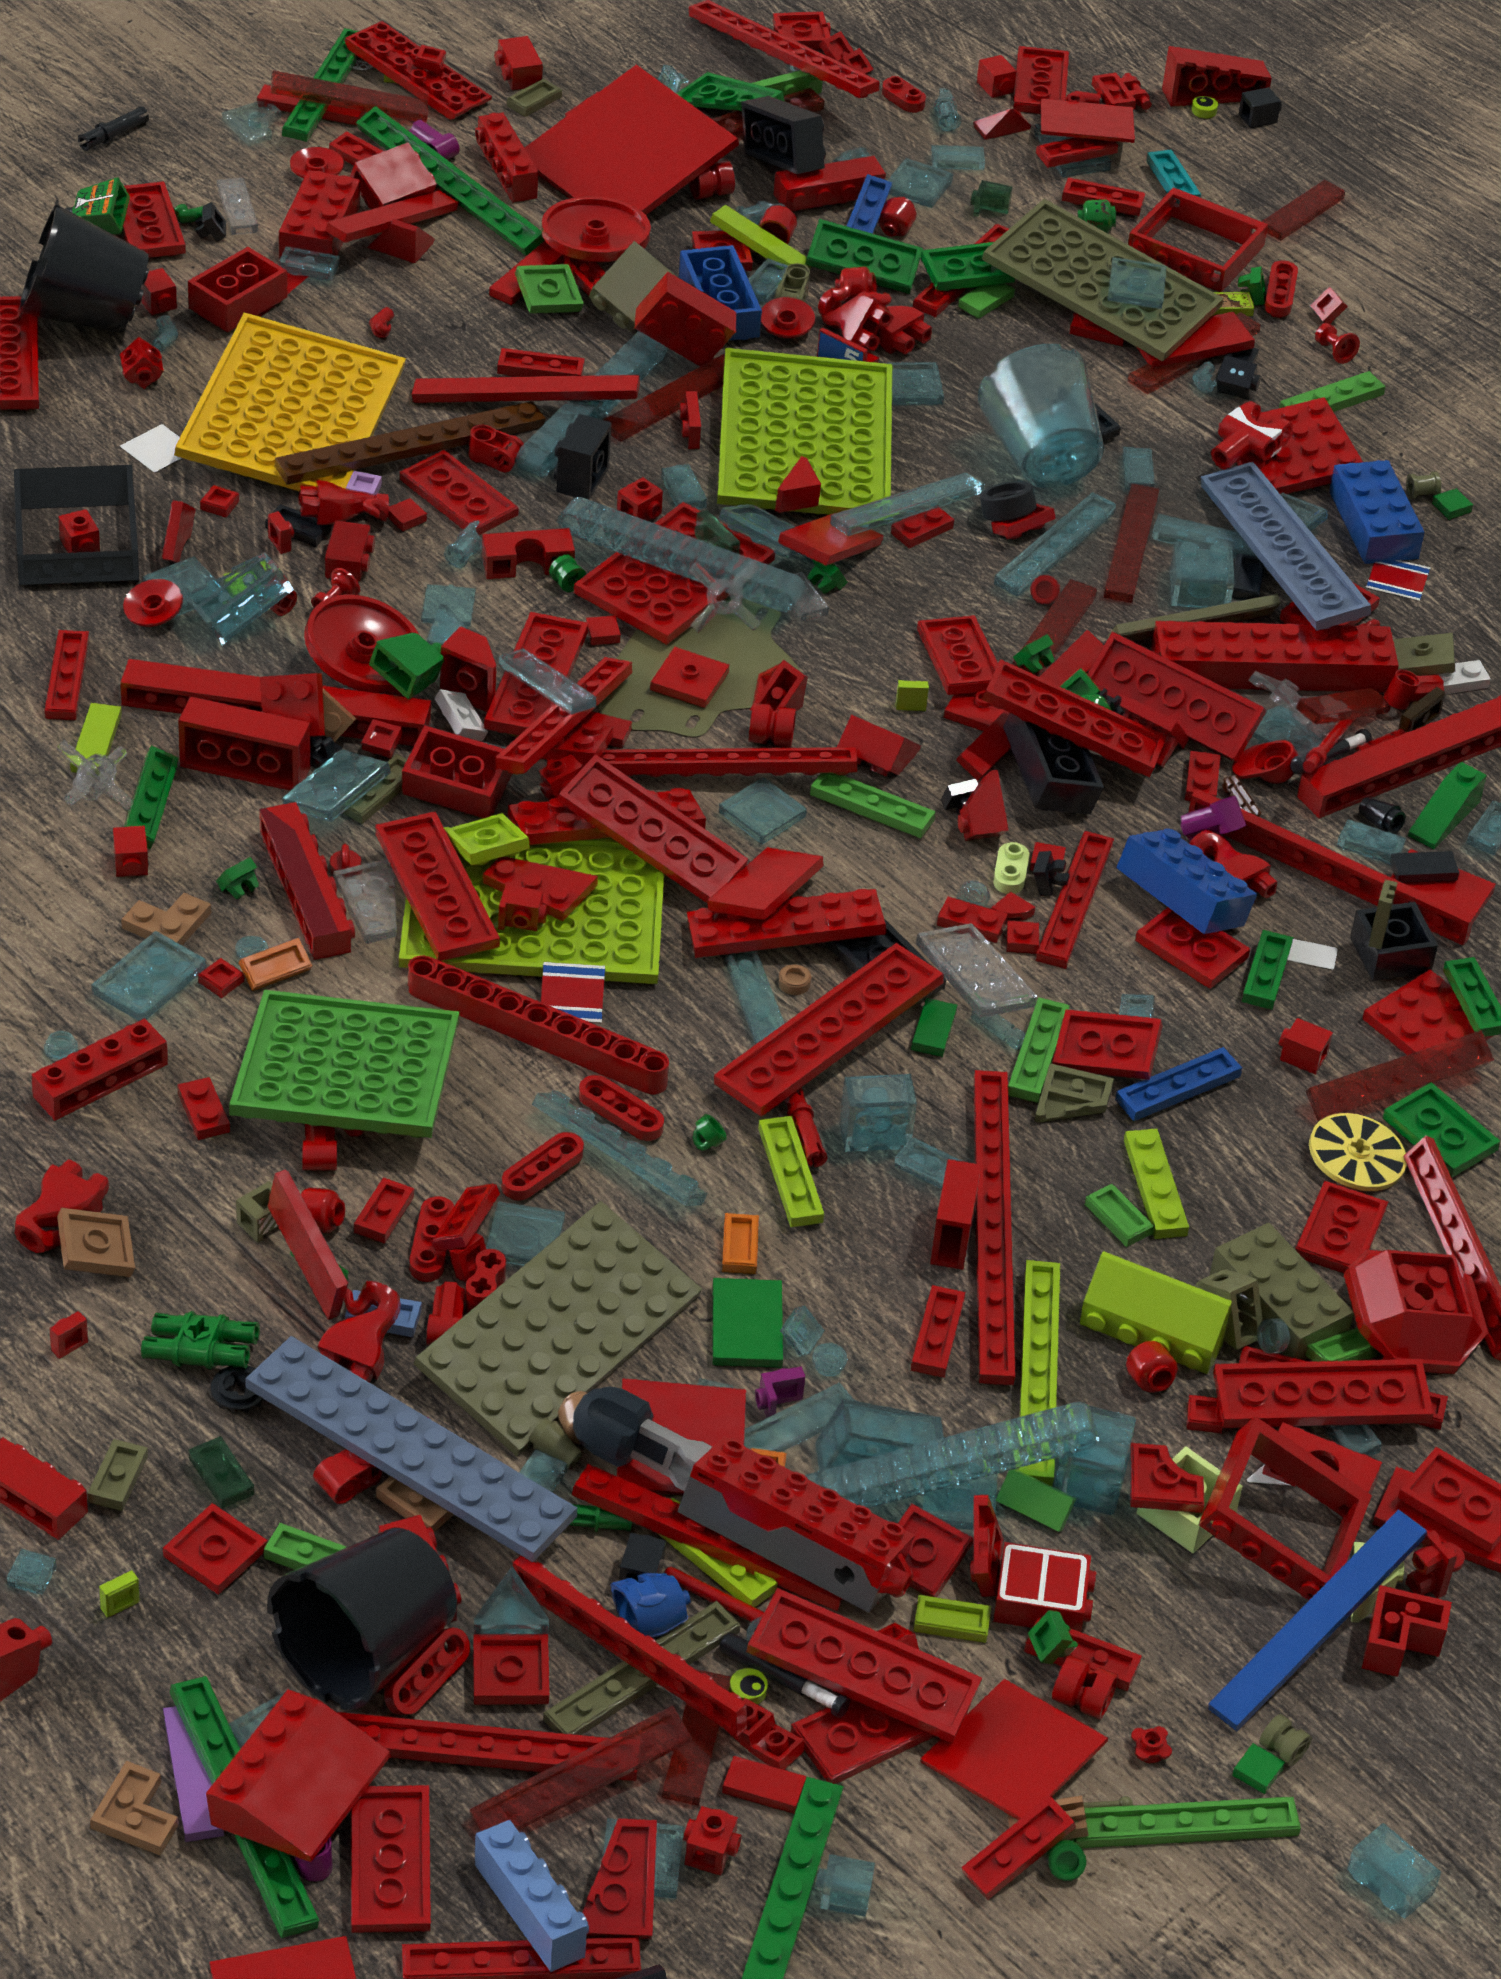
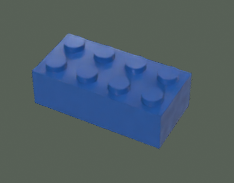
(722, 277)
(1376, 511)
(1186, 880)

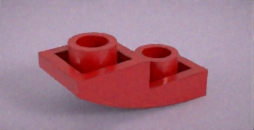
(767, 1740)

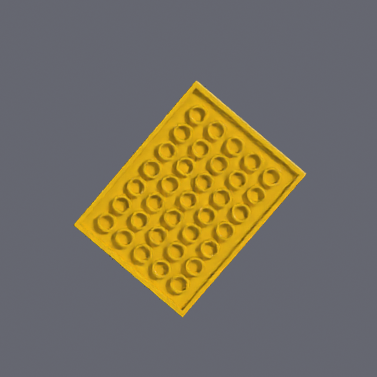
(286, 395)

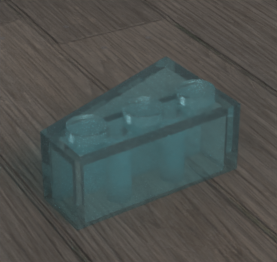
(239, 597)

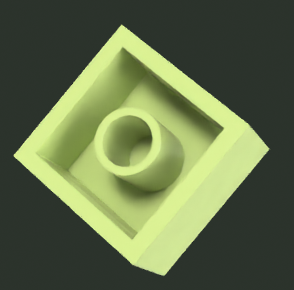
(1183, 1525)

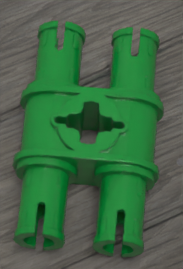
(200, 1340)

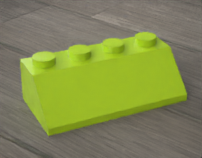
(1150, 1306)

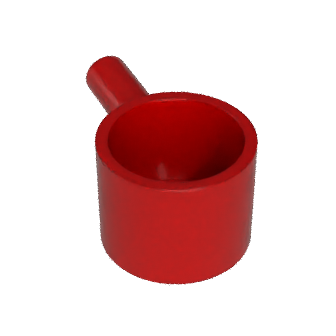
(779, 222)

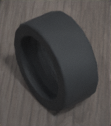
(1008, 501)

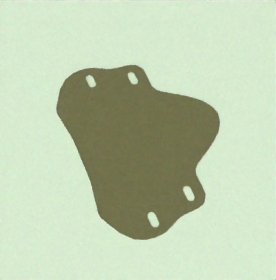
(722, 639)

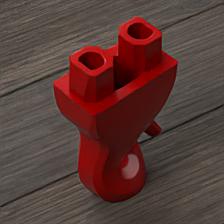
(857, 318)
(905, 327)
(334, 503)
(1242, 866)
(59, 1189)
(359, 1339)

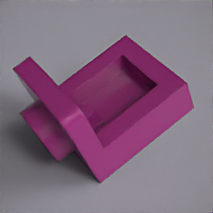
(778, 1388)

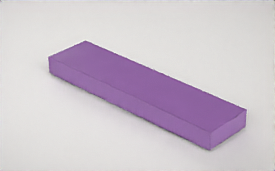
(190, 1780)

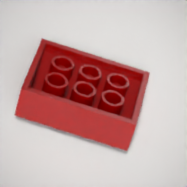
(295, 1777)

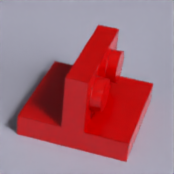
(1158, 722)

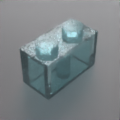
(1393, 1871)

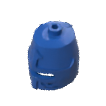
(651, 1604)

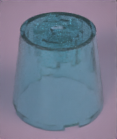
(1044, 414)

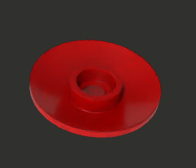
(316, 160)
(787, 317)
(153, 602)

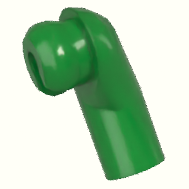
(187, 215)

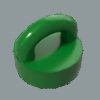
(711, 1132)
(1066, 1860)

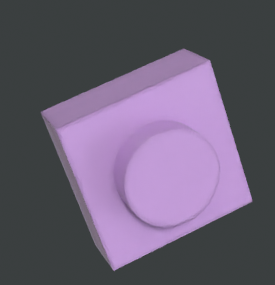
(364, 482)

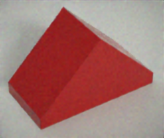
(799, 488)

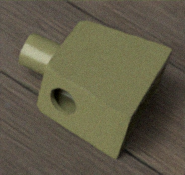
(1245, 1308)

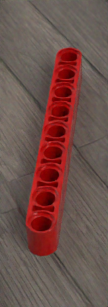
(538, 1025)

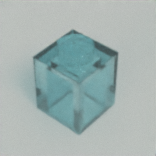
(845, 1885)

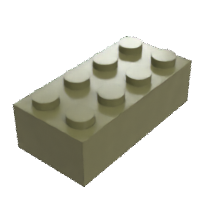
(1286, 1287)

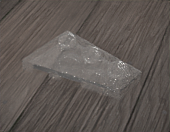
(1285, 694)
(370, 898)

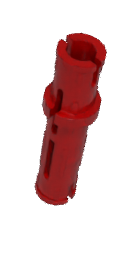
(808, 1134)

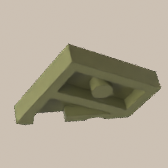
(1072, 1094)

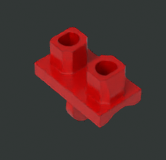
(1434, 1566)

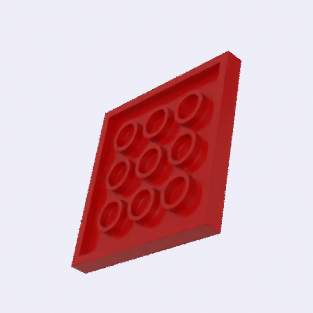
(1312, 450)

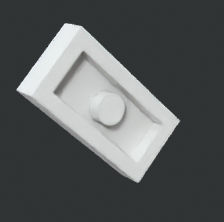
(1468, 677)
(461, 714)

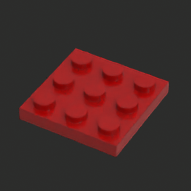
(1420, 1015)

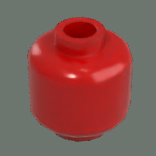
(897, 216)
(860, 280)
(325, 1208)
(1151, 1366)

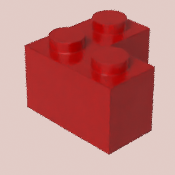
(1403, 1622)

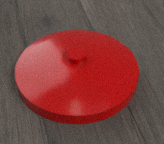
(594, 228)
(344, 635)

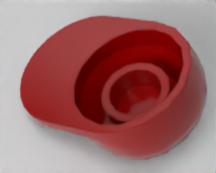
(1267, 761)

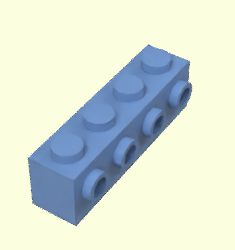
(531, 1895)

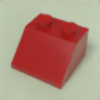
(469, 667)
(878, 746)

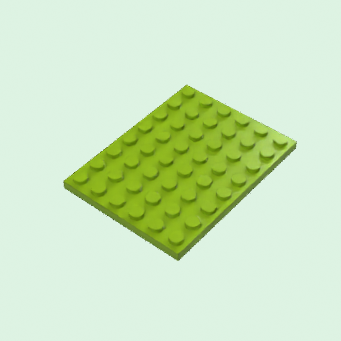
(807, 408)
(609, 928)

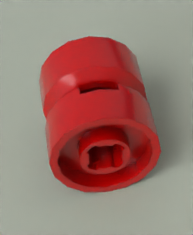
(716, 179)
(772, 725)
(1085, 1687)

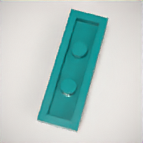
(1171, 172)

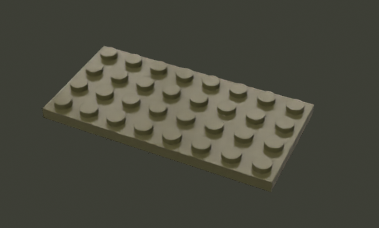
(1073, 267)
(557, 1326)

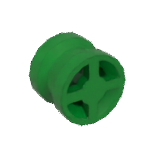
(566, 572)

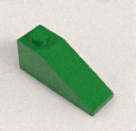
(1449, 805)

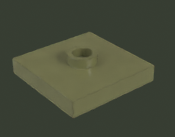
(1426, 654)

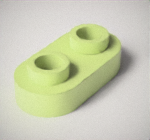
(1011, 868)

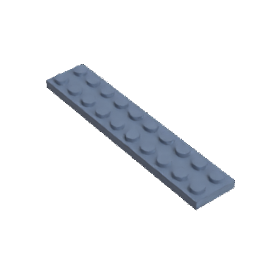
(1286, 546)
(412, 1448)

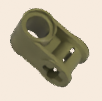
(794, 282)

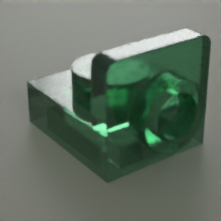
(991, 197)

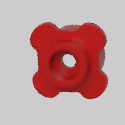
(1151, 1752)

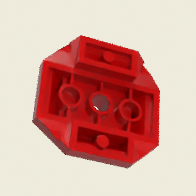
(1416, 1307)

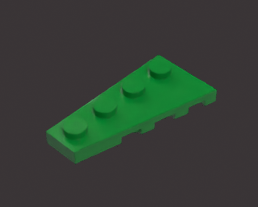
(724, 92)

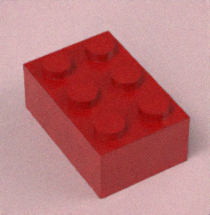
(236, 286)
(685, 319)
(454, 773)

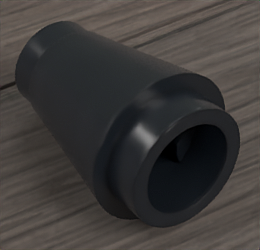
(1383, 814)

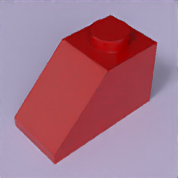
(984, 810)

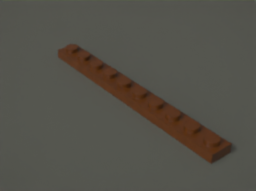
(404, 443)

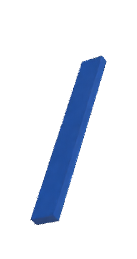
(1317, 1620)

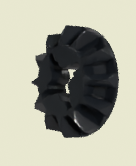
(223, 1389)

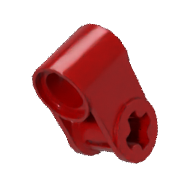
(492, 448)
(345, 1476)

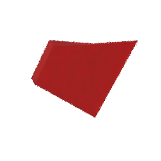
(403, 241)
(781, 687)

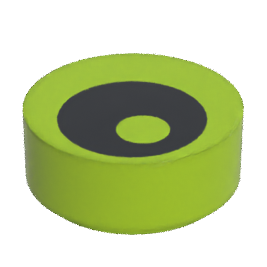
(1204, 107)
(749, 1684)

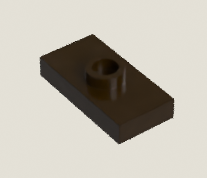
(1423, 711)

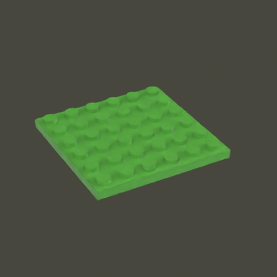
(345, 1064)

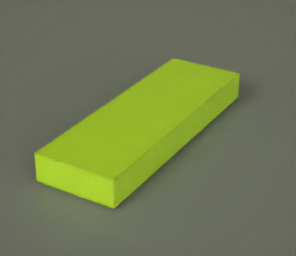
(98, 731)

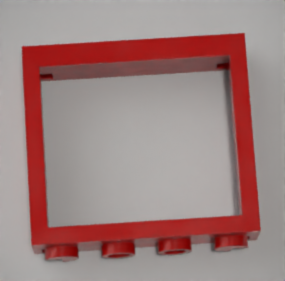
(1205, 216)
(1307, 1473)

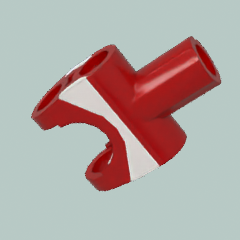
(1247, 435)

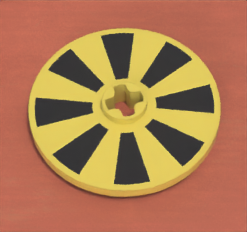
(1335, 1146)

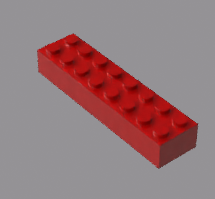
(1311, 659)

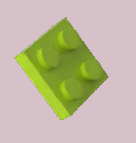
(487, 839)

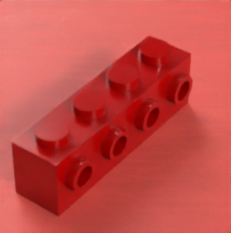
(507, 157)
(831, 185)
(99, 1069)

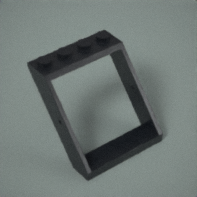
(75, 488)

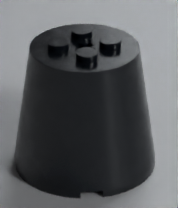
(84, 275)
(361, 1614)

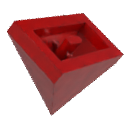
(1002, 124)

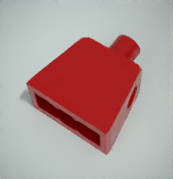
(20, 1654)

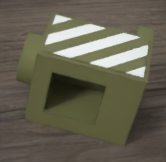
(254, 1213)

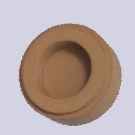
(794, 979)

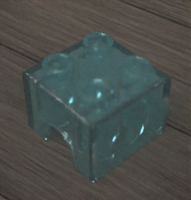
(1099, 1472)

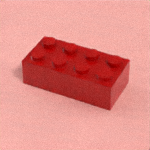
(318, 201)
(244, 744)

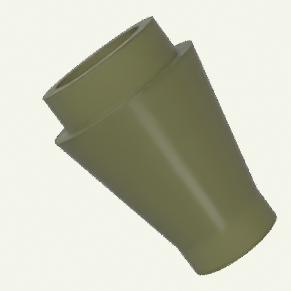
(553, 1440)

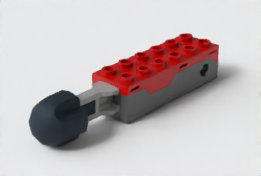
(755, 1501)

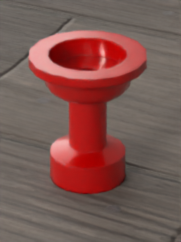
(1344, 346)
(342, 584)

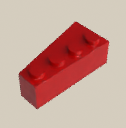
(1210, 74)

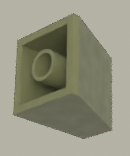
(627, 285)

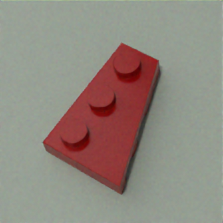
(561, 887)
(624, 1886)

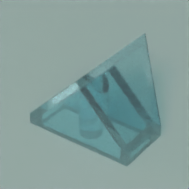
(511, 1610)

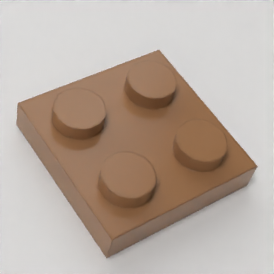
(96, 1242)

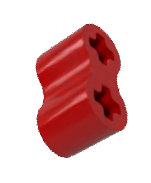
(488, 1276)

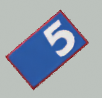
(834, 346)

